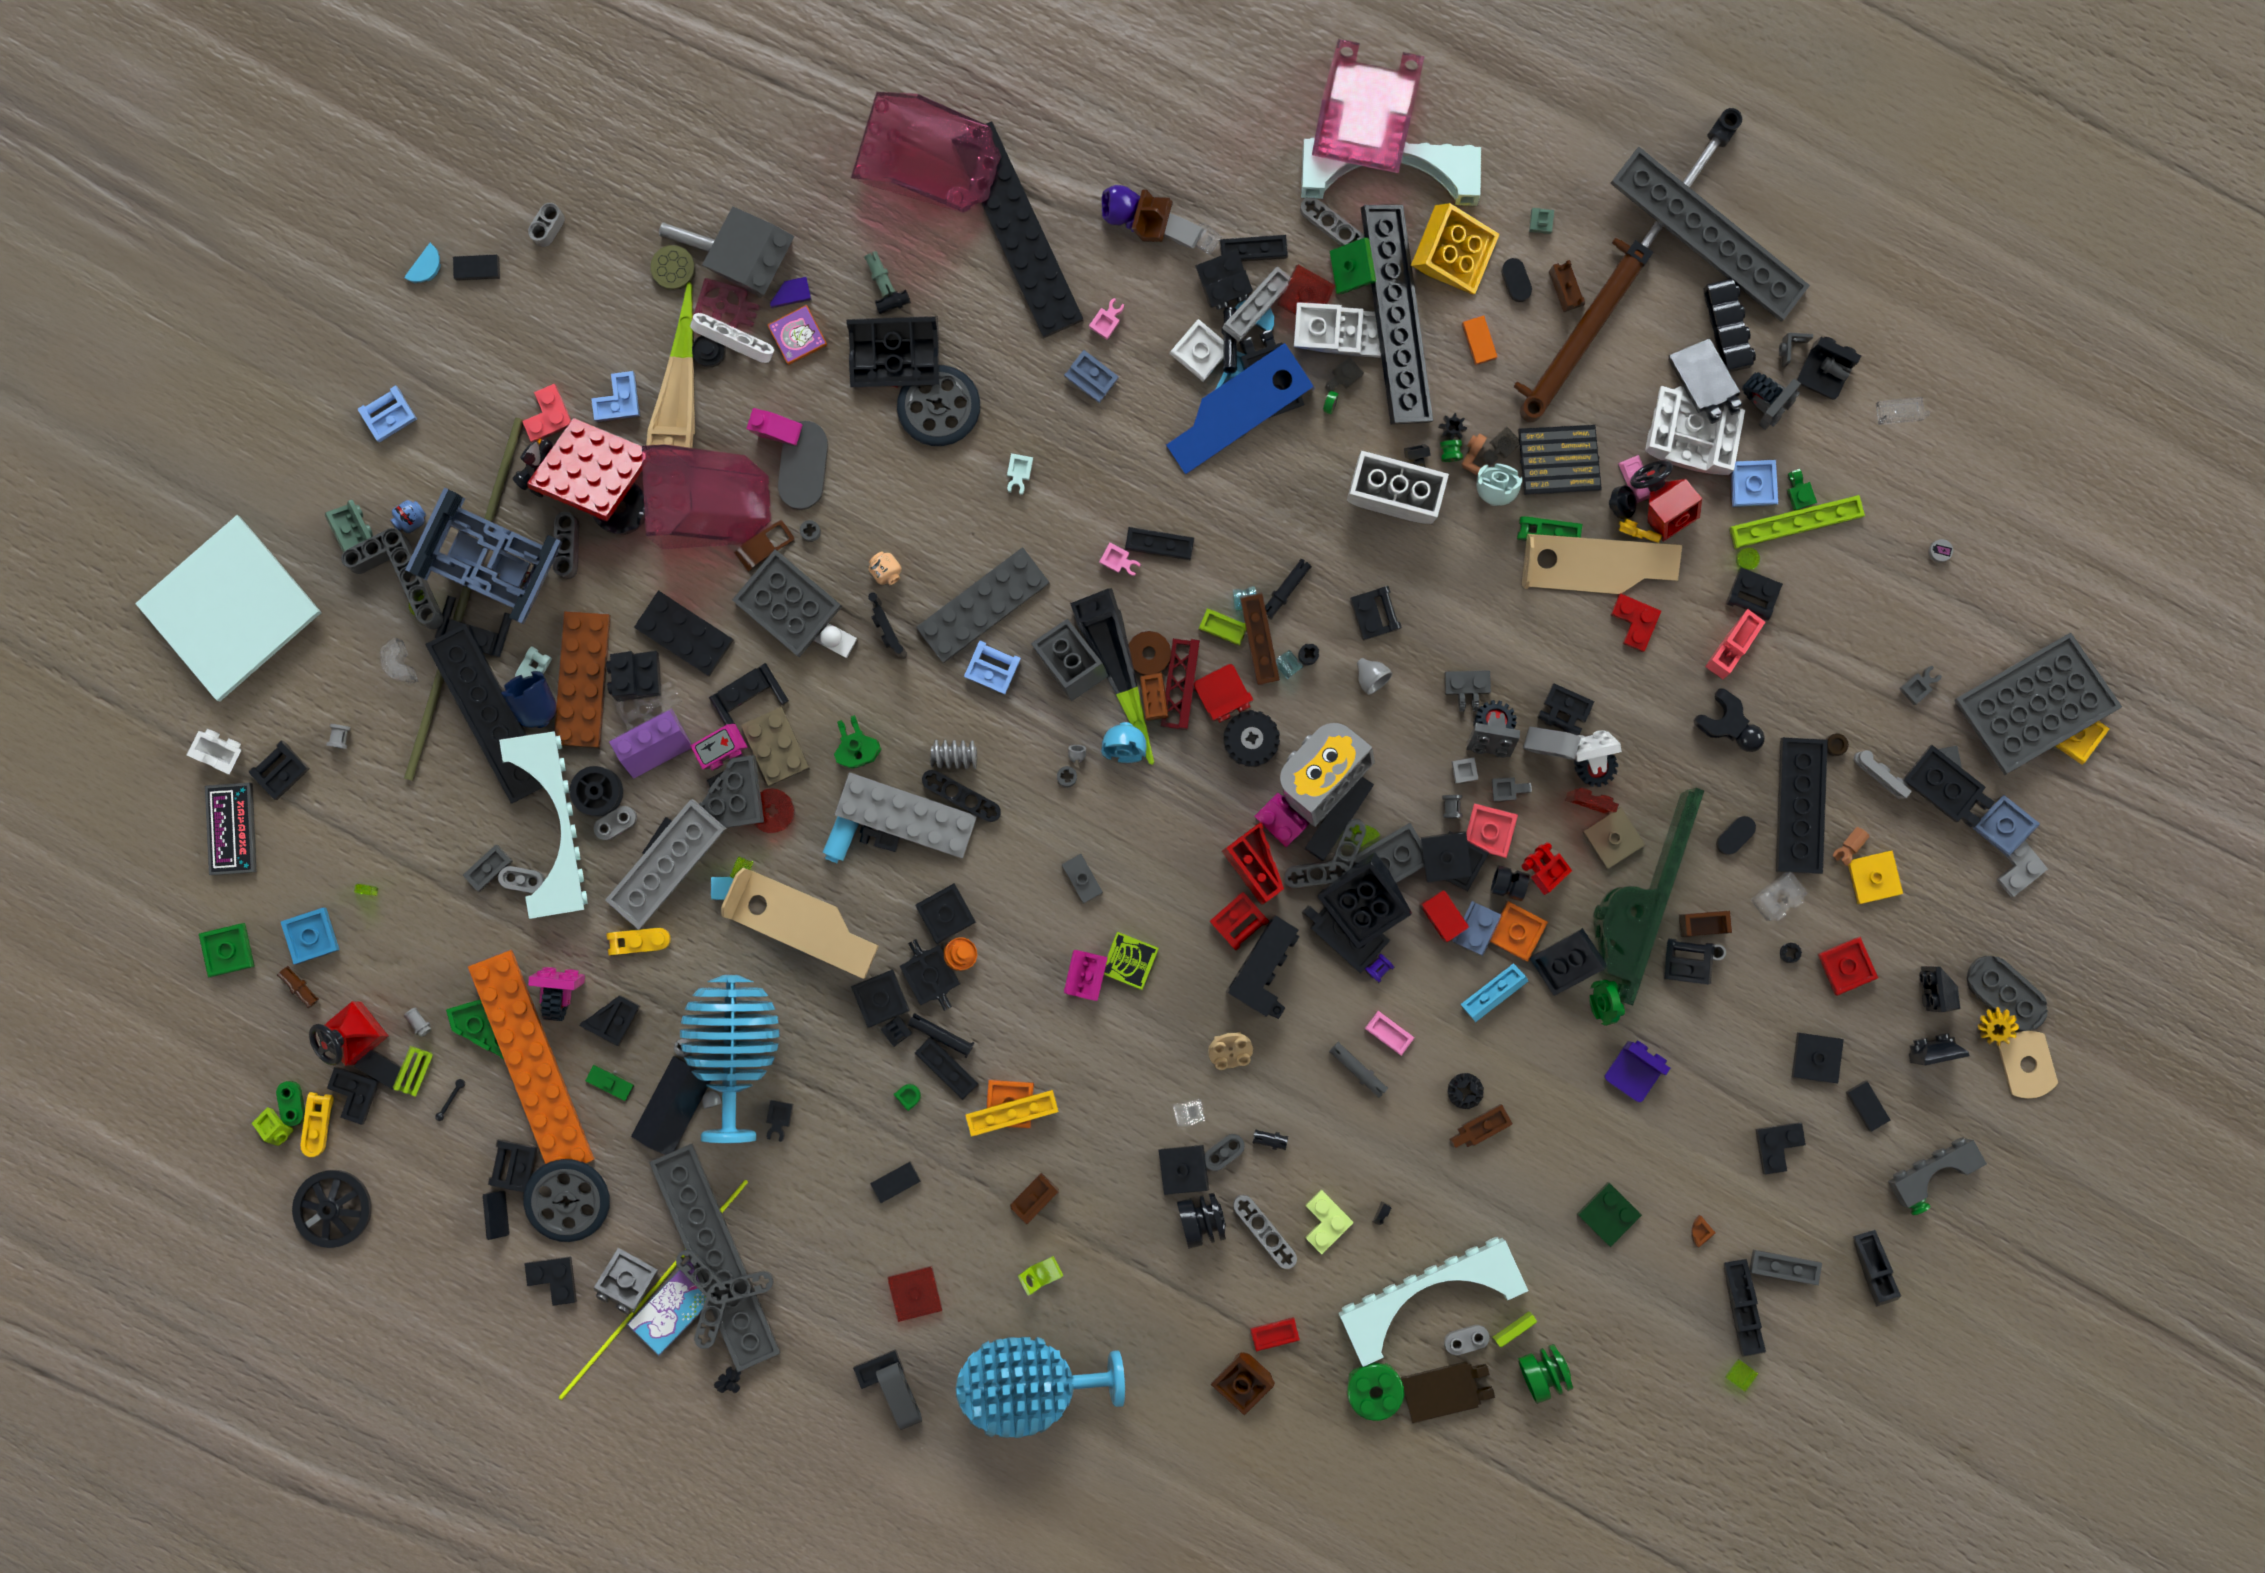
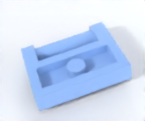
(389, 420)
(989, 674)

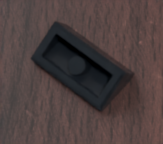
(495, 1214)

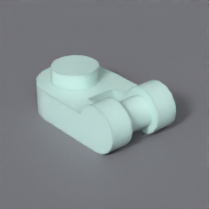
(532, 655)

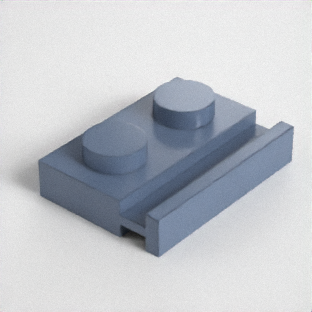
(1091, 376)
(1482, 925)

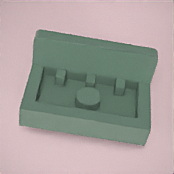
(348, 525)

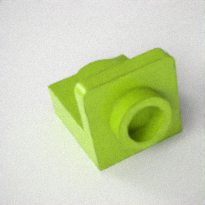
(271, 1127)

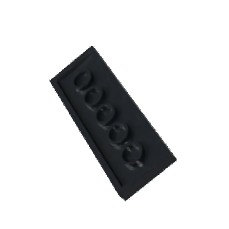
(1801, 805)

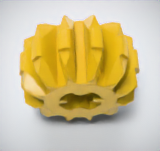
(1991, 1033)

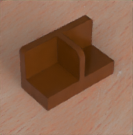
(1151, 217)

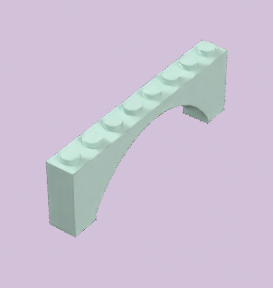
(1453, 166)
(541, 759)
(1370, 1319)

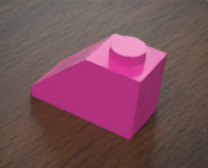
(774, 427)

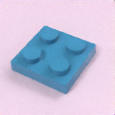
(310, 935)

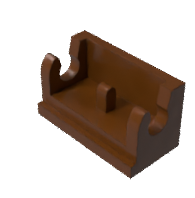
(1566, 286)
(1034, 1198)

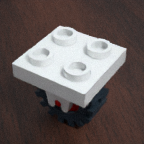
(1596, 759)

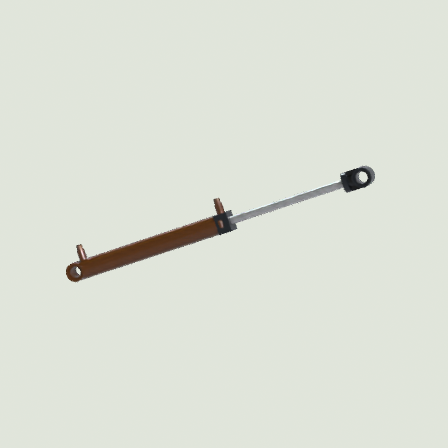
(1613, 290)

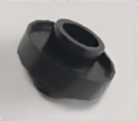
(708, 352)
(1623, 502)

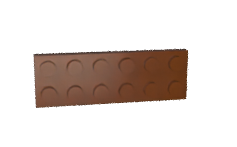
(582, 678)

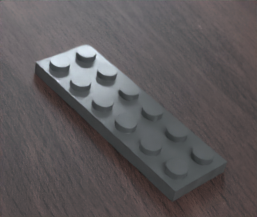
(983, 605)

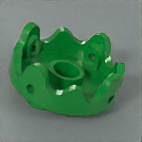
(1363, 1379)

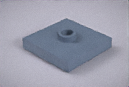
(2006, 826)

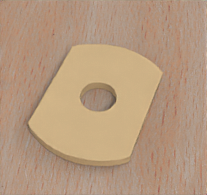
(2038, 1081)

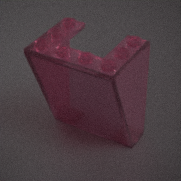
(1366, 110)

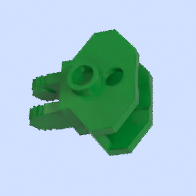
(855, 744)

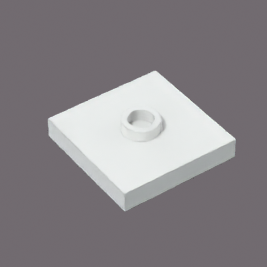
(1199, 350)

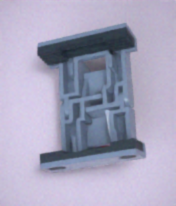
(468, 553)

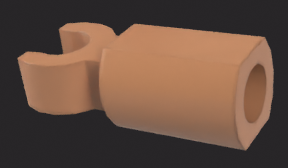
(1851, 845)

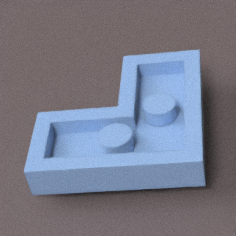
(622, 403)

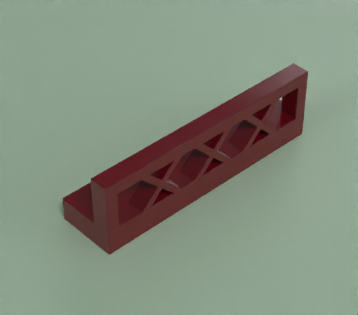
(1189, 682)

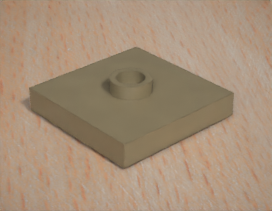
(1613, 838)

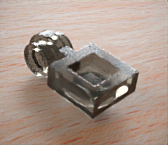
(1503, 443)

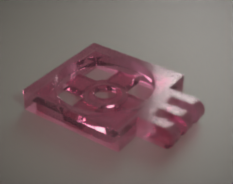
(741, 311)

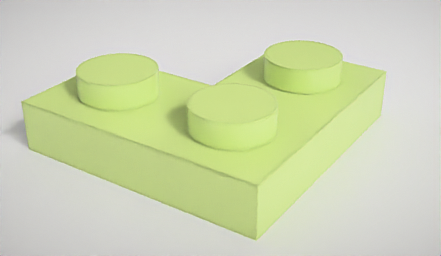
(1332, 1225)

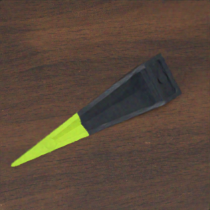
(1106, 635)

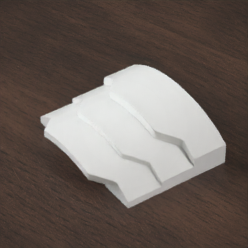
(1688, 436)

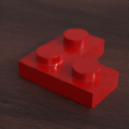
(1642, 620)

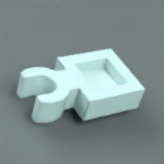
(1019, 470)

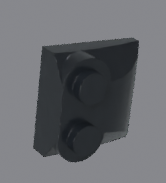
(1936, 1051)

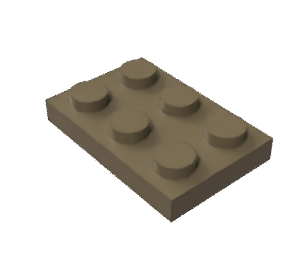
(775, 746)

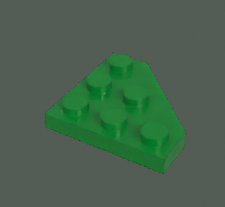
(472, 1023)

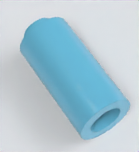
(840, 839)

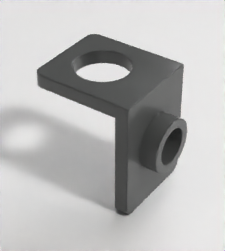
(1785, 346)

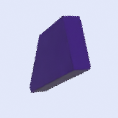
(792, 292)

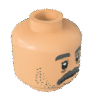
(885, 568)

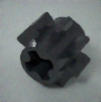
(1452, 421)

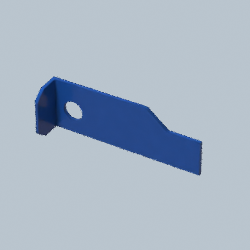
(1239, 408)

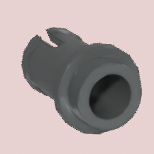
(1833, 367)

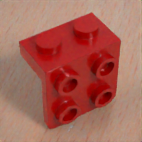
(1223, 693)

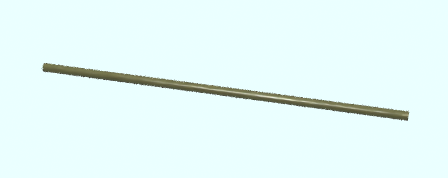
(463, 600)

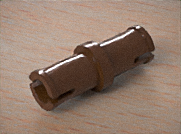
(298, 987)

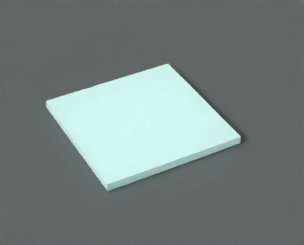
(228, 608)

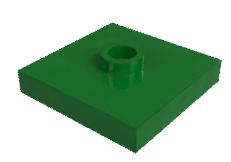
(1352, 266)
(226, 950)

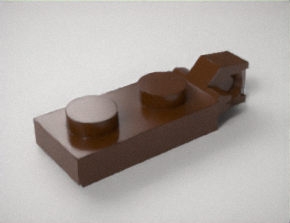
(1482, 1127)

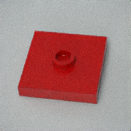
(1847, 966)

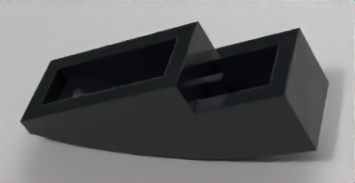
(1876, 1268)

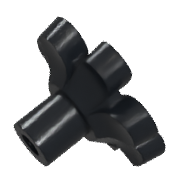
(728, 1381)

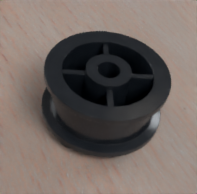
(608, 796)

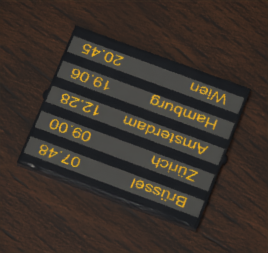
(1559, 459)

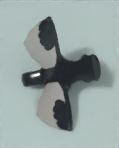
(533, 457)

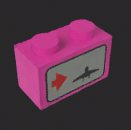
(719, 747)

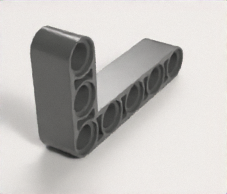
(396, 553)

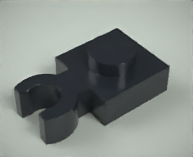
(779, 1116)

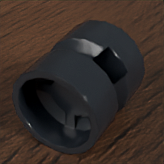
(1510, 883)

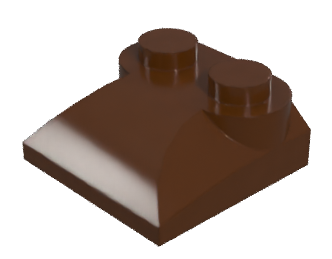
(1244, 1382)

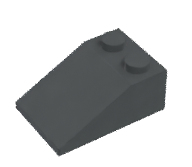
(1070, 659)

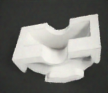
(215, 751)

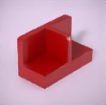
(1444, 916)

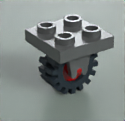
(1770, 397)
(1494, 730)

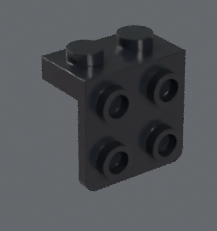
(1812, 375)

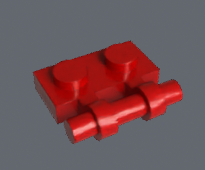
(1549, 874)

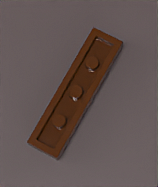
(1259, 638)

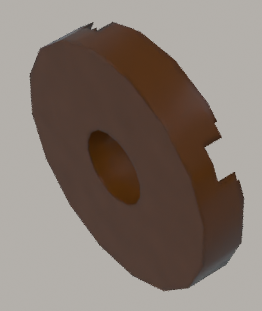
(1162, 652)

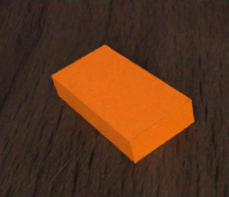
(1479, 340)

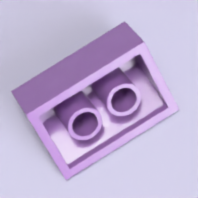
(651, 743)

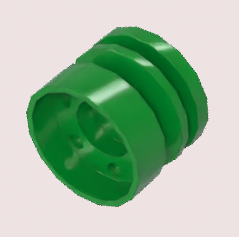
(1545, 1373)

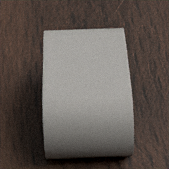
(550, 226)

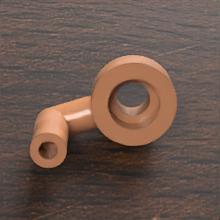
(1475, 445)

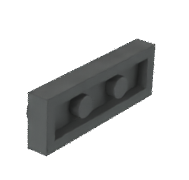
(1785, 1267)

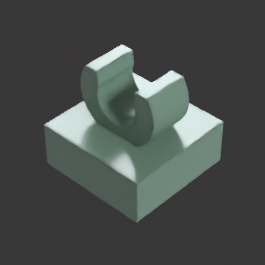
(1541, 220)

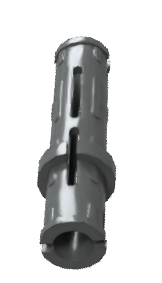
(1358, 1069)

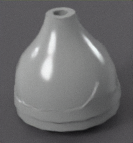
(1372, 675)

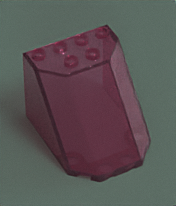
(926, 152)
(702, 497)

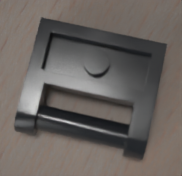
(1756, 587)
(1368, 614)
(284, 775)
(1687, 968)
(519, 1168)

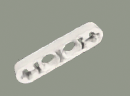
(731, 337)

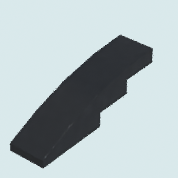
(1337, 818)
(1744, 1307)

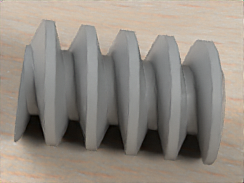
(953, 754)

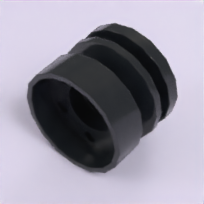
(1201, 1220)

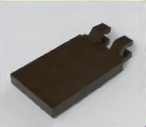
(1445, 1390)

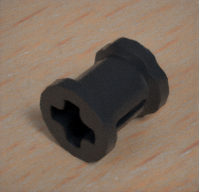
(1315, 655)

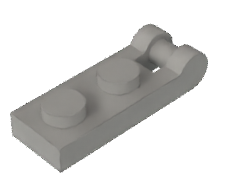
(1881, 774)

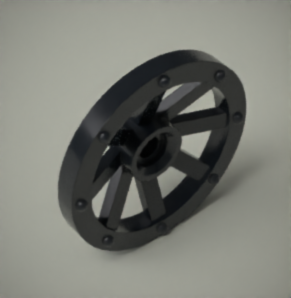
(336, 1208)

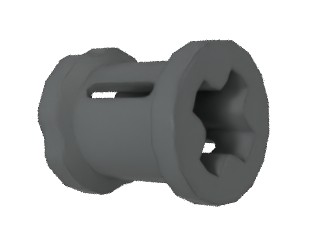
(1452, 806)

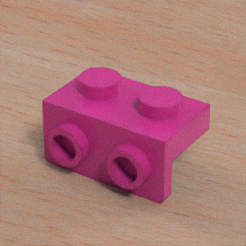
(1281, 819)
(1085, 975)

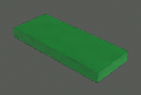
(609, 1082)

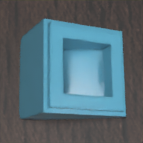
(720, 887)

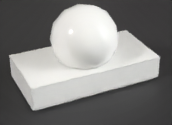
(836, 640)

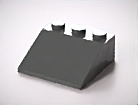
(748, 251)

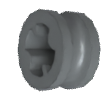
(815, 535)
(1062, 781)

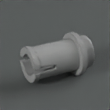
(417, 1022)

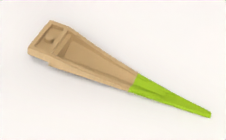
(674, 411)

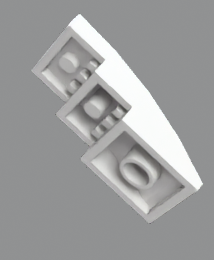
(1336, 330)

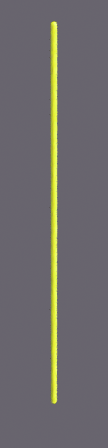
(643, 1301)

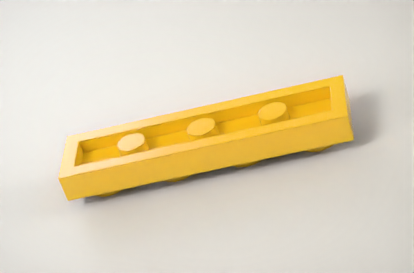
(1011, 1113)

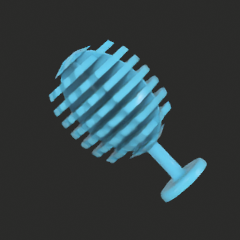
(729, 1048)
(1025, 1386)

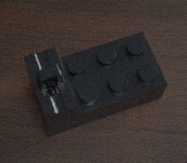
(1259, 968)

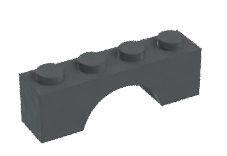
(1912, 1185)

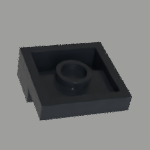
(1224, 280)
(634, 675)

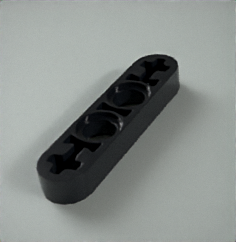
(962, 794)

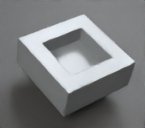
(1464, 770)

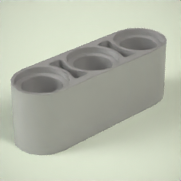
(1551, 743)

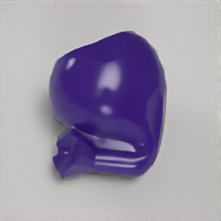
(1119, 205)

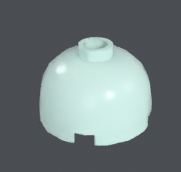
(1498, 484)

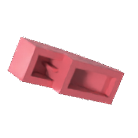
(1735, 644)

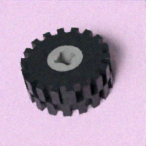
(1240, 741)

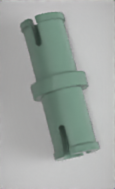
(879, 274)

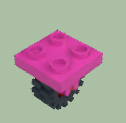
(555, 990)

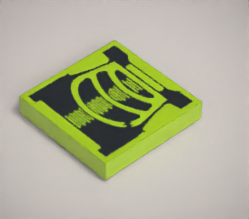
(1130, 960)

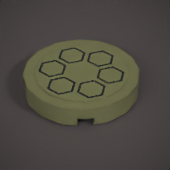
(672, 267)

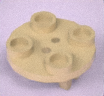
(1230, 1050)

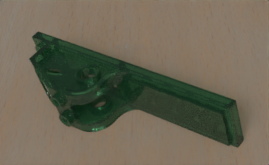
(1637, 934)

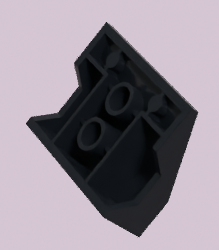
(893, 351)

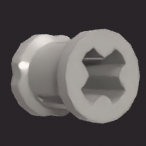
(338, 736)

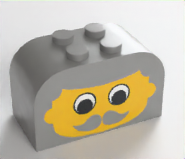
(1324, 770)

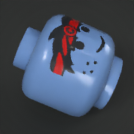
(408, 516)

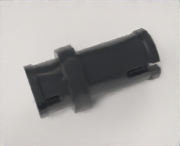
(893, 301)
(1270, 1139)

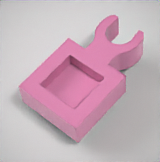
(1106, 321)
(1116, 559)

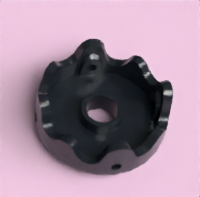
(631, 518)

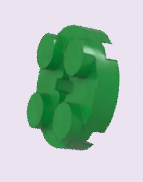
(1606, 1002)

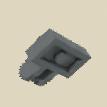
(1467, 683)

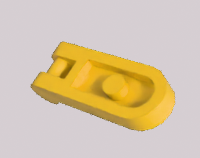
(639, 941)
(316, 1124)

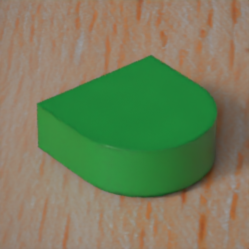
(908, 1096)

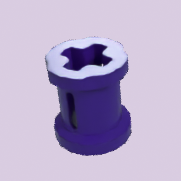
(1387, 965)

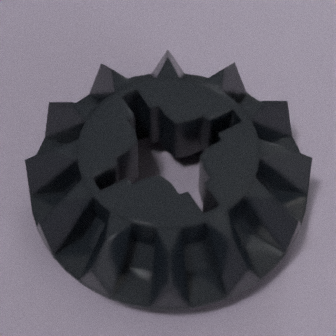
(1456, 1096)

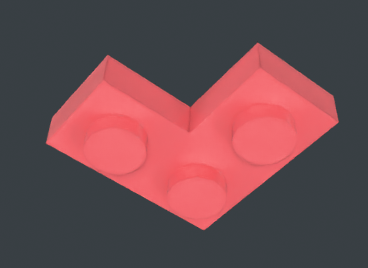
(553, 416)

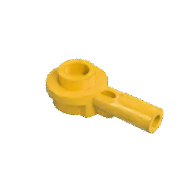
(1630, 527)

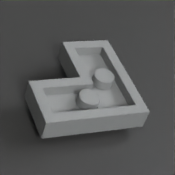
(2025, 870)

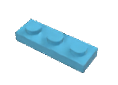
(1494, 992)

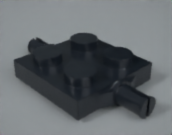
(929, 975)

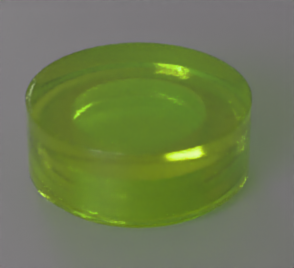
(1748, 558)

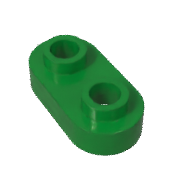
(292, 1103)

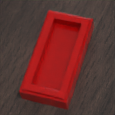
(1275, 1334)

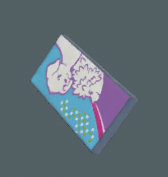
(668, 1312)

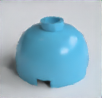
(1125, 743)

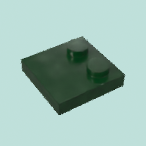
(1609, 1214)

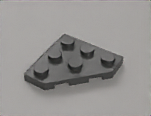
(736, 794)

